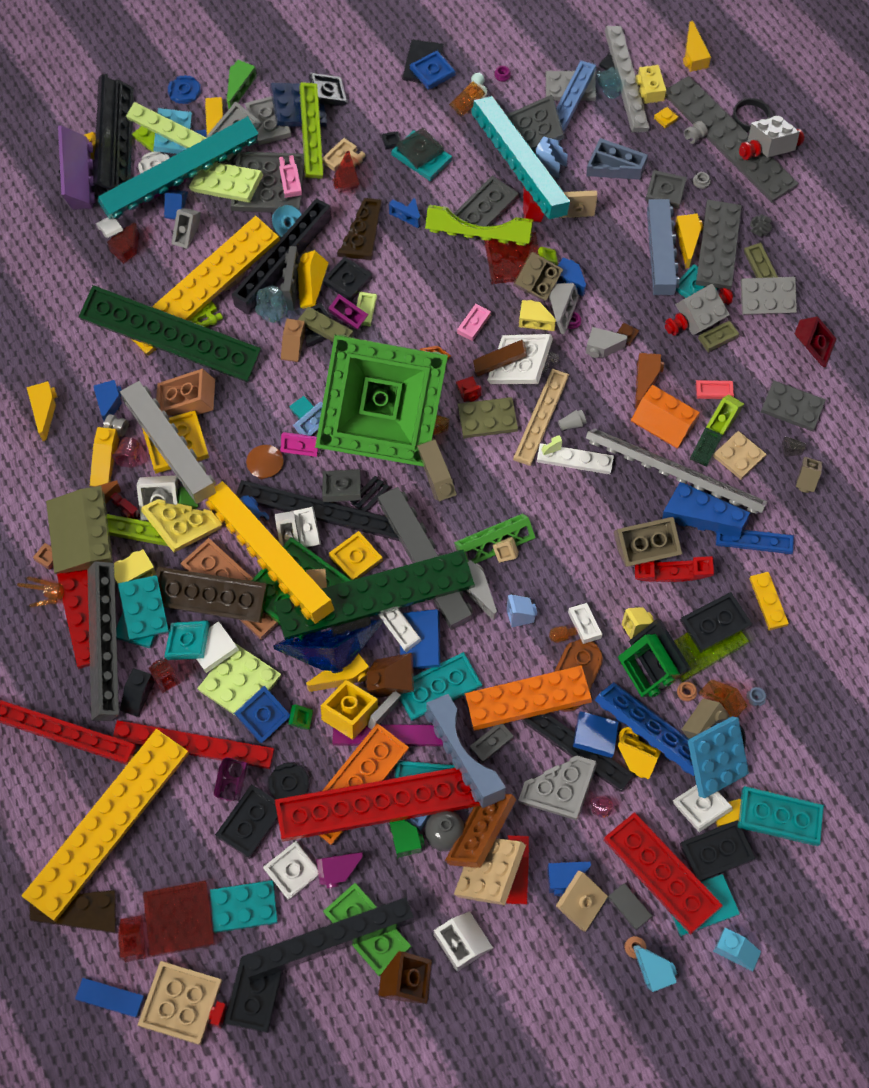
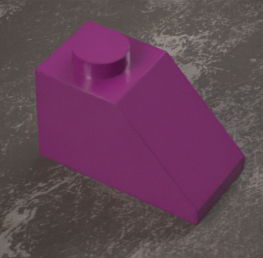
(347, 312)
(336, 868)

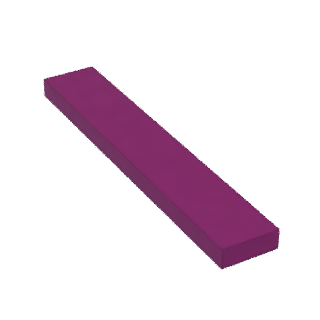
(408, 734)

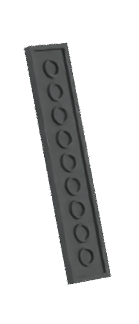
(727, 137)

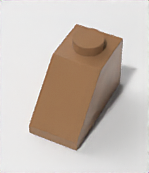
(292, 340)

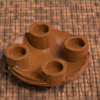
(264, 461)

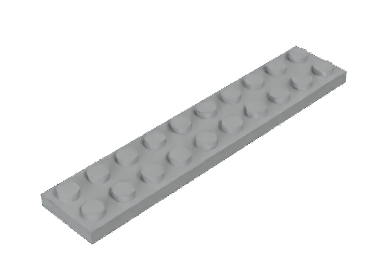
(683, 474)

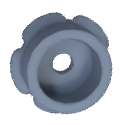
(756, 692)

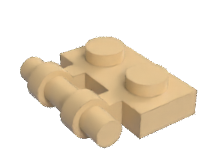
(335, 155)

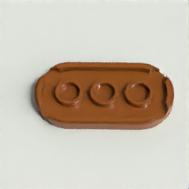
(582, 655)

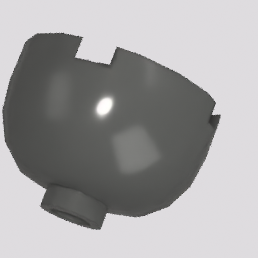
(444, 830)

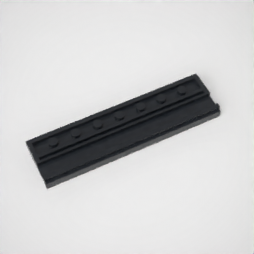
(113, 133)

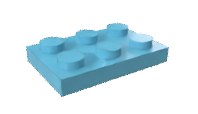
(165, 145)

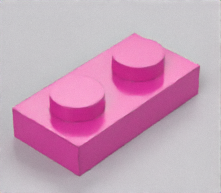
(298, 444)

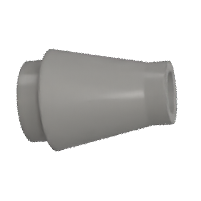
(573, 420)

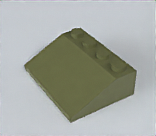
(79, 530)

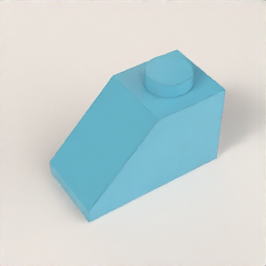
(737, 949)
(655, 969)

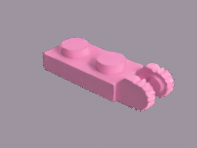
(290, 178)

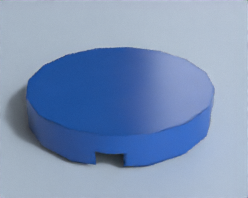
(184, 89)

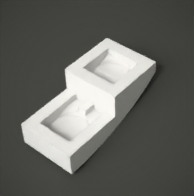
(109, 227)

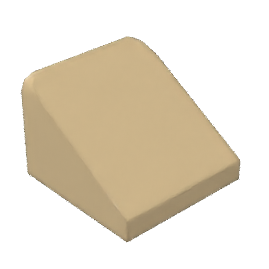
(506, 550)
(318, 577)

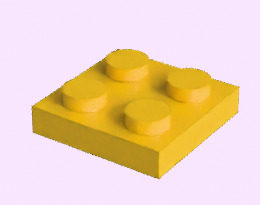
(355, 556)

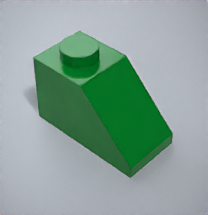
(406, 838)

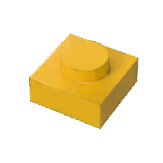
(666, 117)

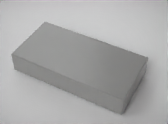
(384, 710)

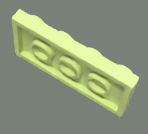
(227, 182)

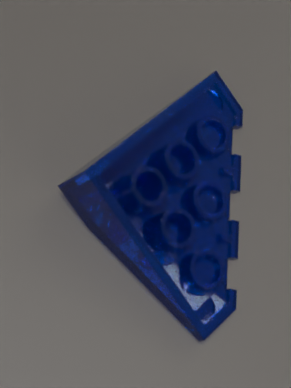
(327, 651)

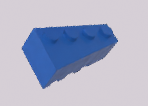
(705, 511)

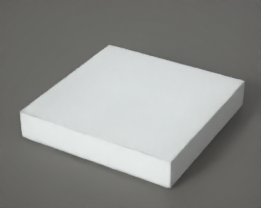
(218, 647)
(702, 811)
(292, 870)

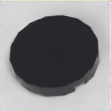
(288, 781)

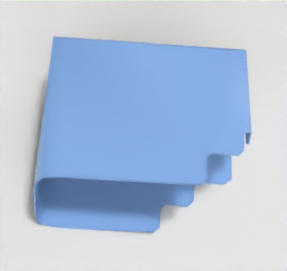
(551, 155)

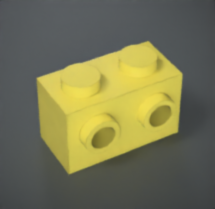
(651, 84)

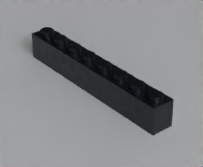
(272, 265)
(327, 939)

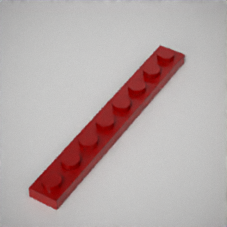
(66, 733)
(198, 744)

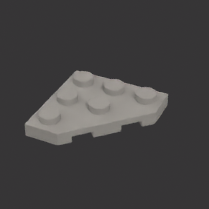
(560, 788)

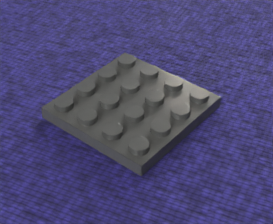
(270, 190)

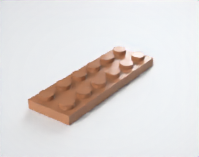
(214, 561)

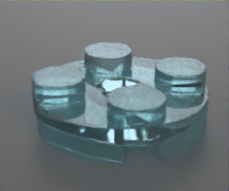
(264, 308)

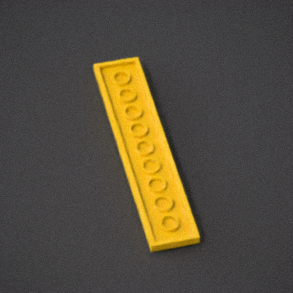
(216, 273)
(105, 825)

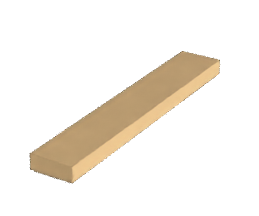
(541, 417)

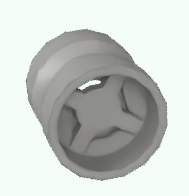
(698, 131)
(121, 425)

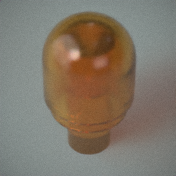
(561, 633)

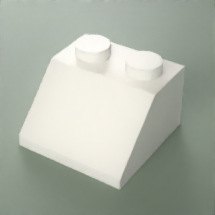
(156, 488)

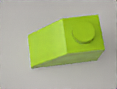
(725, 414)

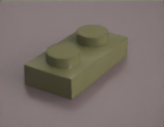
(718, 336)

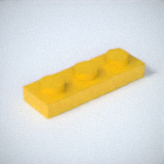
(768, 601)

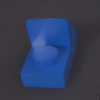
(406, 213)

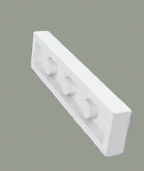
(577, 459)

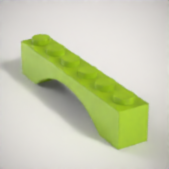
(442, 219)

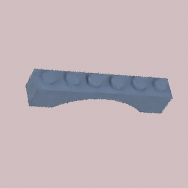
(484, 782)

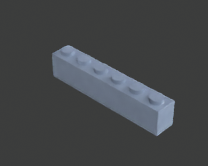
(661, 247)

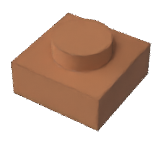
(44, 556)

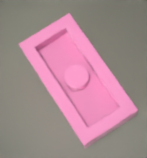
(473, 322)

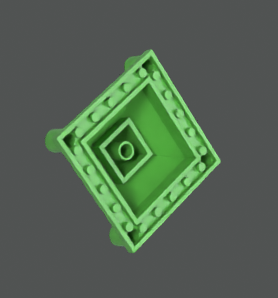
(380, 399)

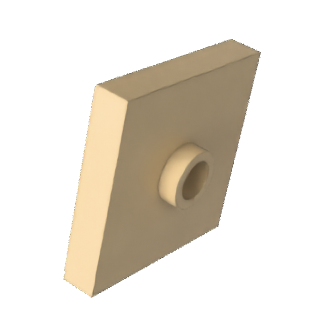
(581, 203)
(581, 901)

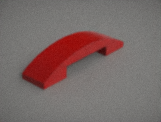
(675, 571)

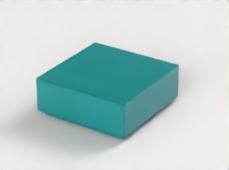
(301, 407)

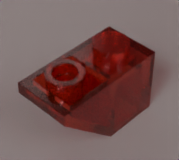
(125, 243)
(131, 939)

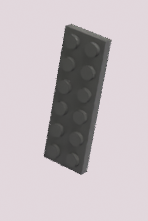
(718, 244)

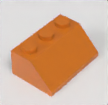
(665, 416)

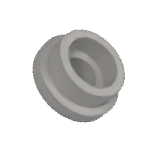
(701, 176)

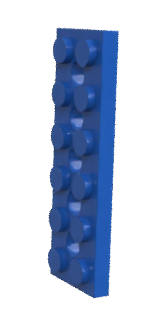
(647, 724)

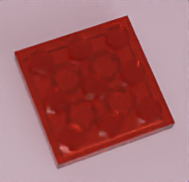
(507, 259)
(178, 918)

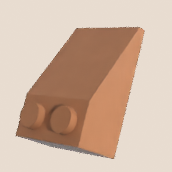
(187, 393)

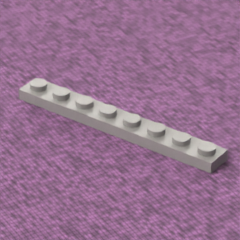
(625, 72)

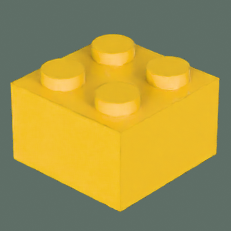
(348, 709)

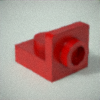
(469, 389)

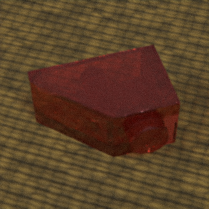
(345, 175)
(164, 675)

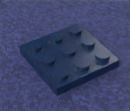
(288, 106)

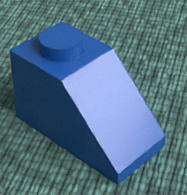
(572, 274)
(108, 397)
(562, 874)

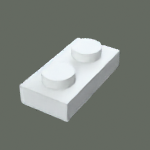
(307, 527)
(585, 623)

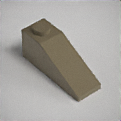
(436, 471)

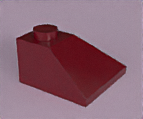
(816, 338)

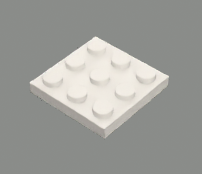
(528, 369)

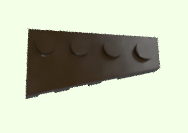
(362, 233)

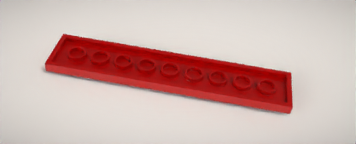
(372, 804)

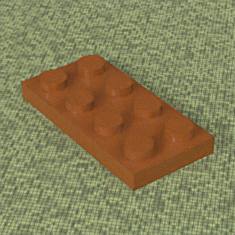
(480, 833)

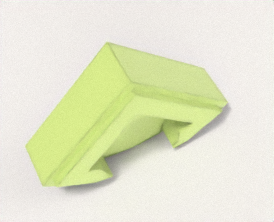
(552, 447)

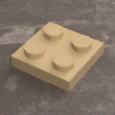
(739, 455)

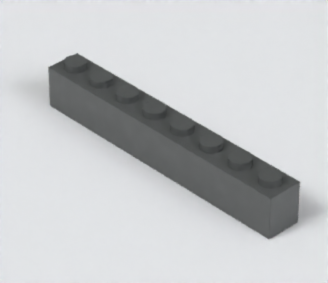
(420, 548)
(102, 642)

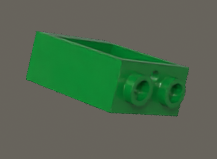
(628, 661)

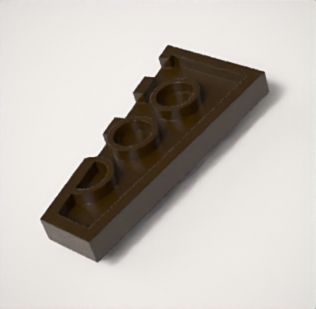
(86, 911)

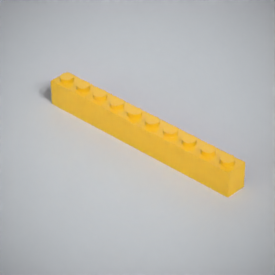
(270, 554)

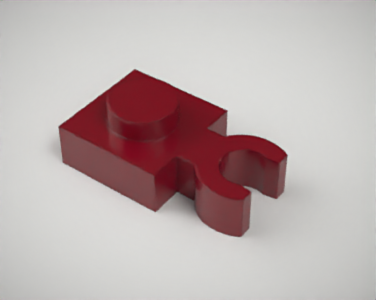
(128, 509)

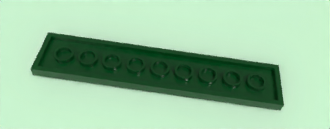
(170, 333)
(382, 593)

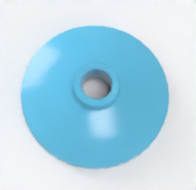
(284, 213)

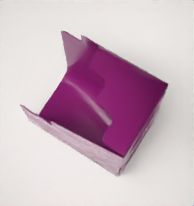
(221, 782)

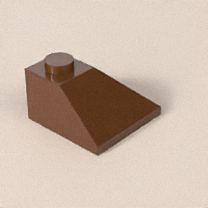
(391, 675)
(406, 979)

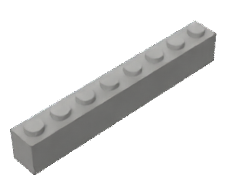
(168, 442)

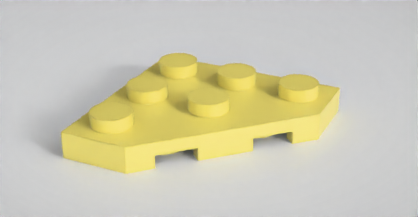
(179, 523)

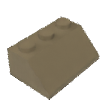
(648, 542)

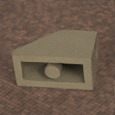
(809, 475)

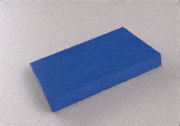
(427, 626)

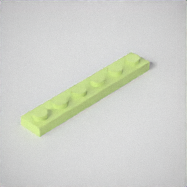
(163, 126)

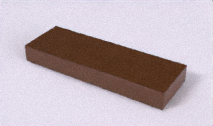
(500, 358)

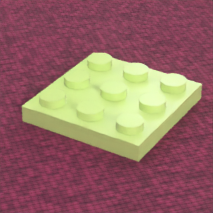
(238, 679)

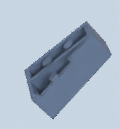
(616, 161)

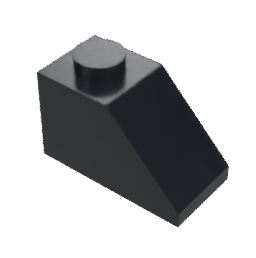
(136, 692)

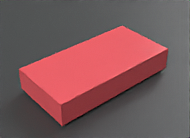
(713, 389)

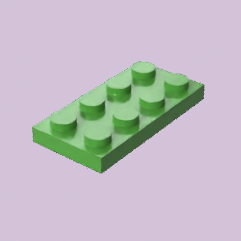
(376, 950)

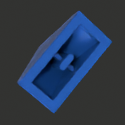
(174, 201)

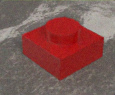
(217, 1014)

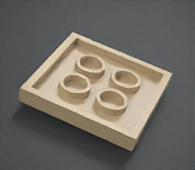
(496, 875)
(180, 1003)

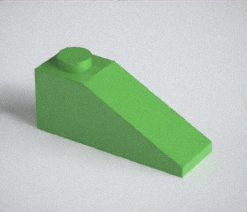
(240, 78)

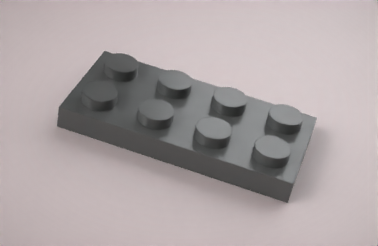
(487, 203)

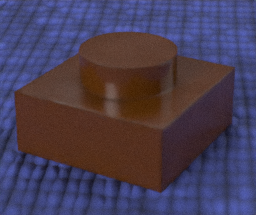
(629, 331)

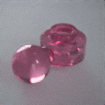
(600, 806)

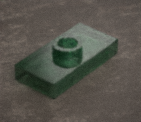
(706, 447)

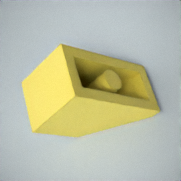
(536, 316)
(636, 620)

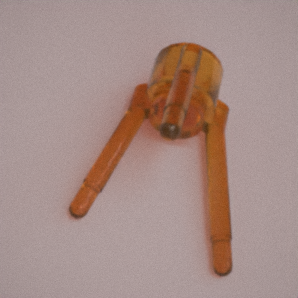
(52, 591)

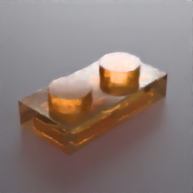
(466, 98)

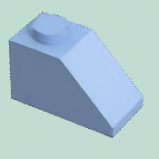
(520, 610)

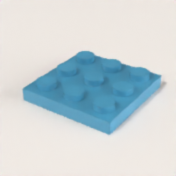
(718, 757)

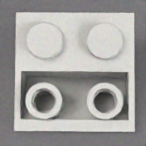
(462, 940)

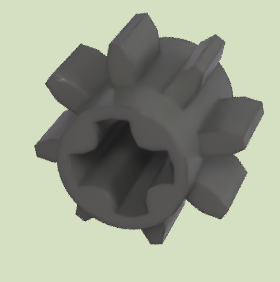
(761, 225)

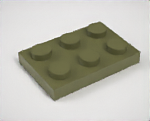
(487, 417)

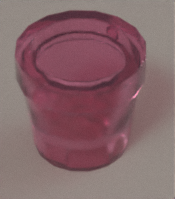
(127, 453)

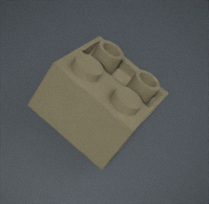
(537, 276)
(704, 717)

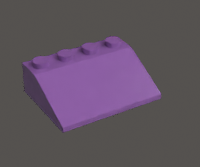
(76, 169)

